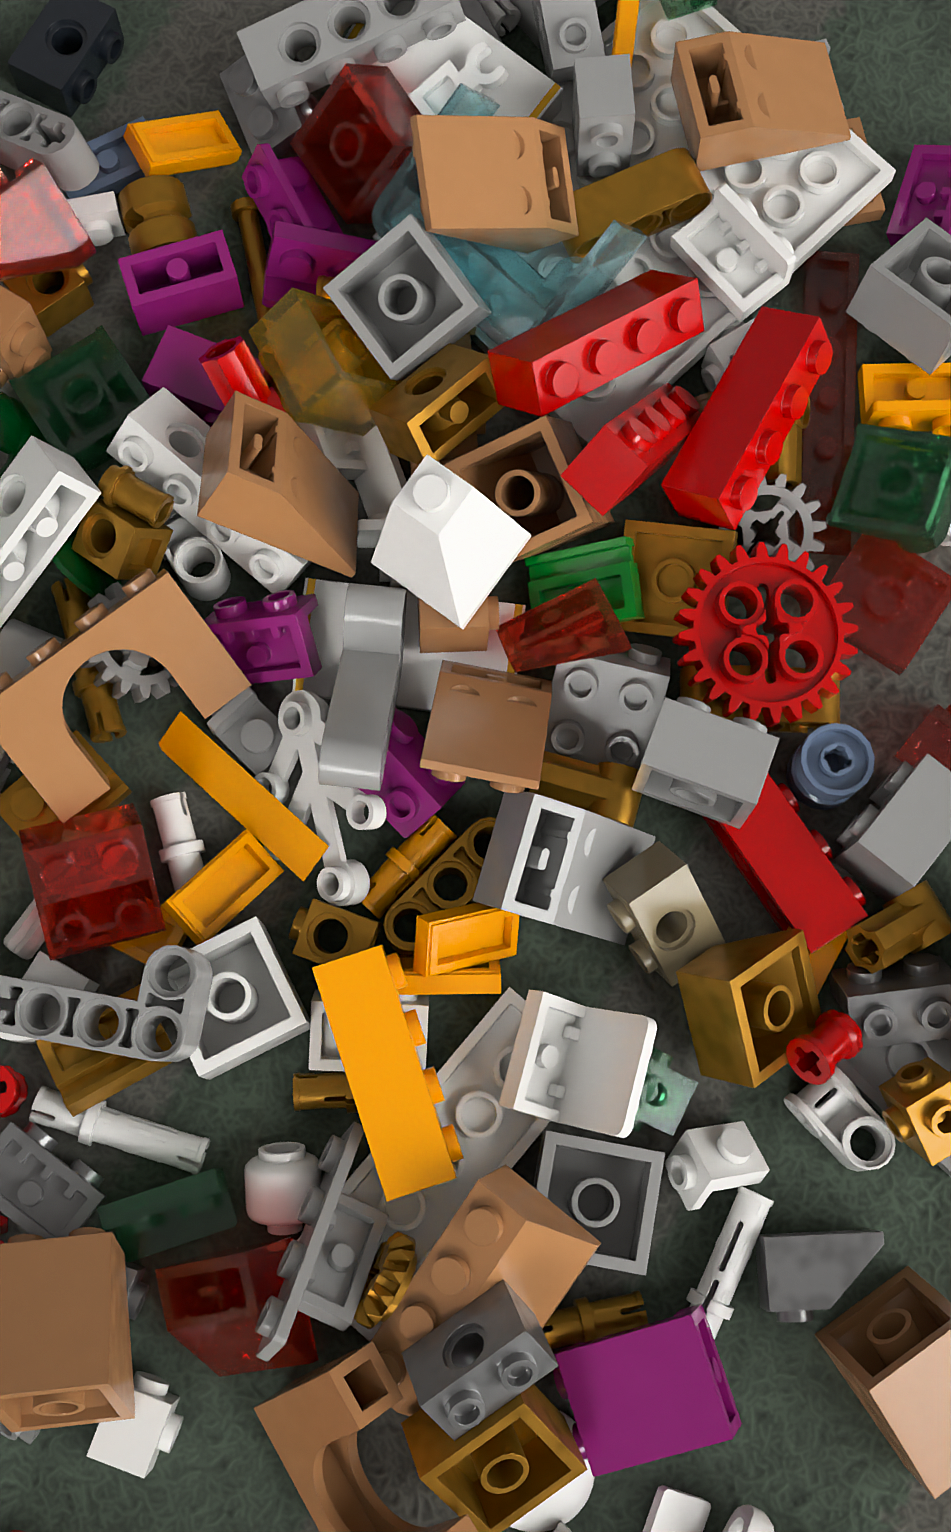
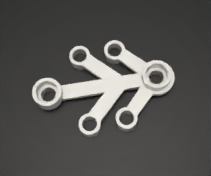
(302, 727)

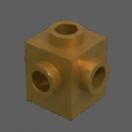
(920, 1108)

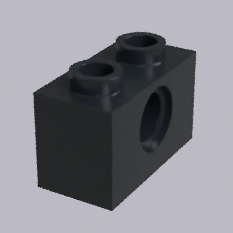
(64, 27)

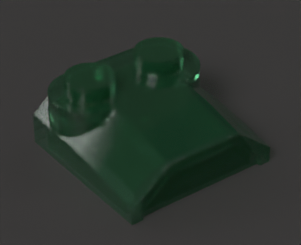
(82, 397)
(896, 488)

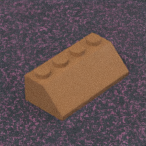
(495, 1235)

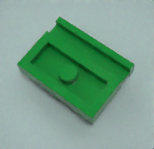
(605, 560)

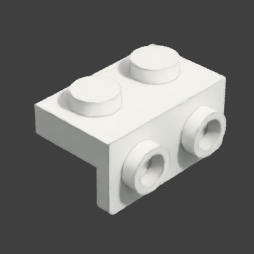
(735, 253)

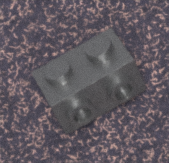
(255, 115)
(899, 1002)

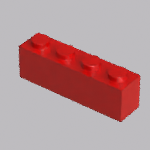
(596, 342)
(748, 417)
(633, 447)
(791, 869)

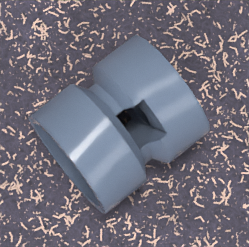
(830, 766)

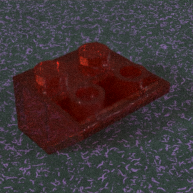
(92, 880)
(216, 1303)

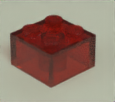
(357, 138)

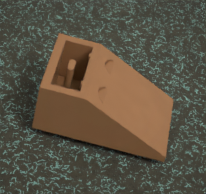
(755, 97)
(495, 180)
(277, 486)
(487, 727)

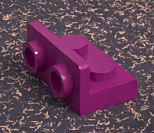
(286, 191)
(923, 192)
(304, 253)
(268, 636)

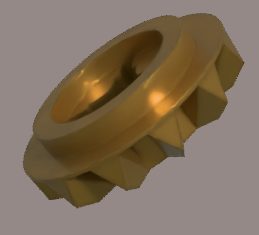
(387, 1280)

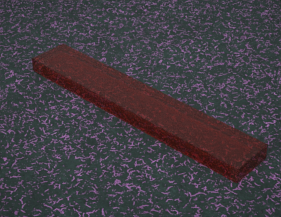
(829, 437)

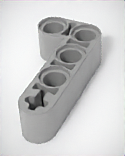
(46, 136)
(364, 688)
(137, 1018)

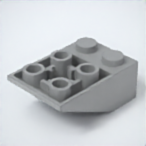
(551, 863)

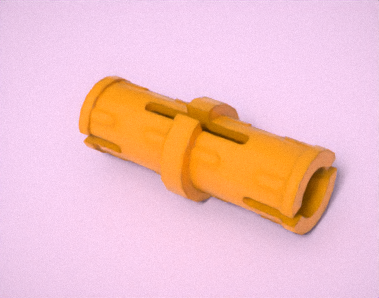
(407, 864)

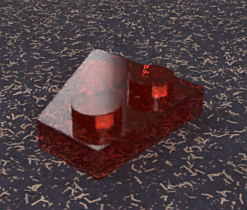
(564, 630)

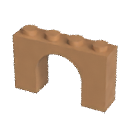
(150, 620)
(315, 1435)

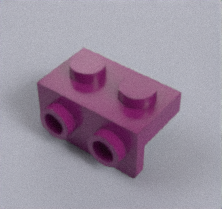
(406, 788)

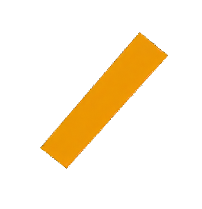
(242, 796)

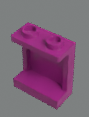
(647, 1392)

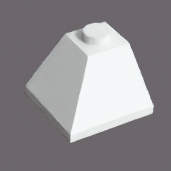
(447, 542)

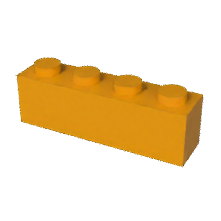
(386, 1073)

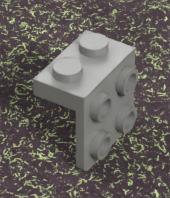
(607, 706)

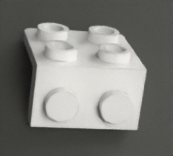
(578, 1064)

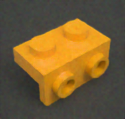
(906, 397)

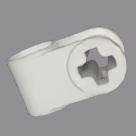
(187, 550)
(839, 1117)

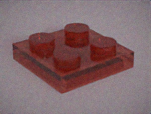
(893, 598)

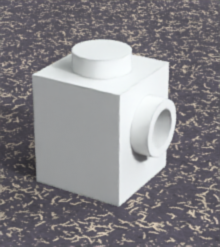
(136, 1442)

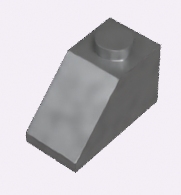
(810, 1269)

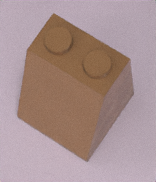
(525, 482)
(64, 1331)
(899, 1366)

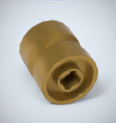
(155, 212)

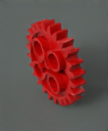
(815, 634)

